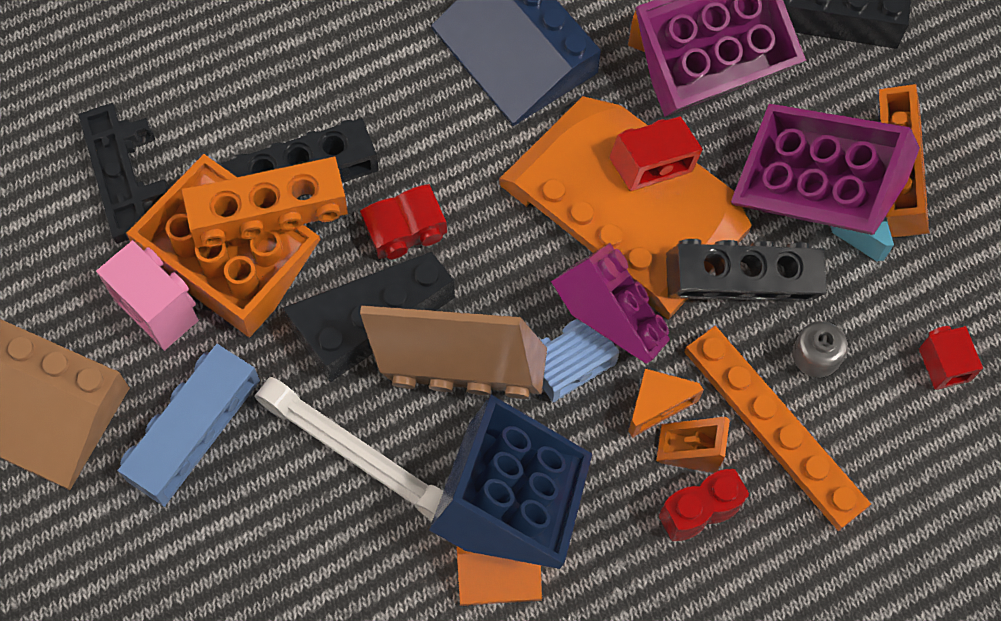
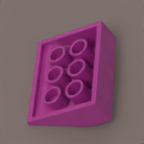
(714, 47)
(826, 168)

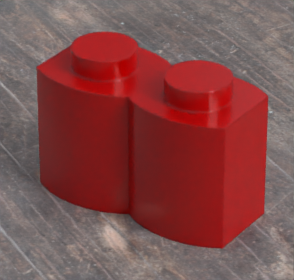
(404, 222)
(710, 503)

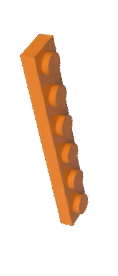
(777, 428)

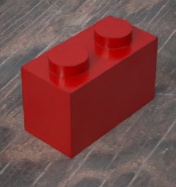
(655, 153)

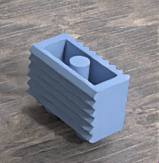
(576, 358)

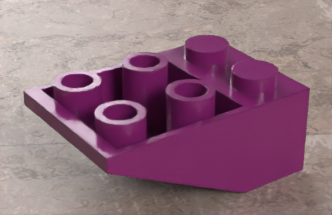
(610, 302)

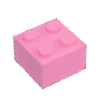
(149, 294)

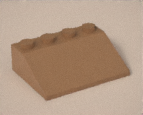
(456, 350)
(52, 405)

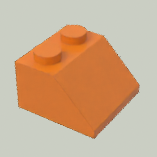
(496, 579)

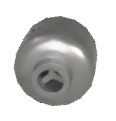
(820, 349)

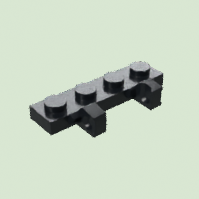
(109, 149)

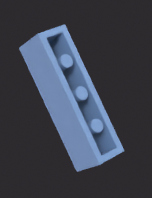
(188, 424)

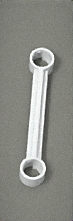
(287, 405)

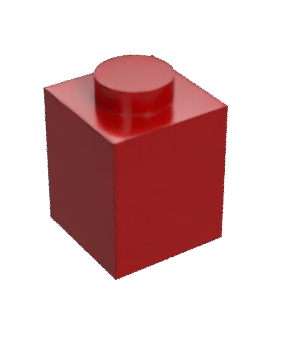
(950, 357)

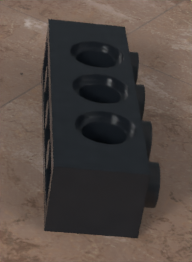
(349, 136)
(689, 279)

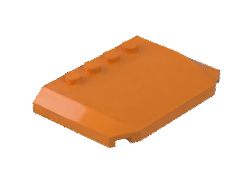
(583, 193)

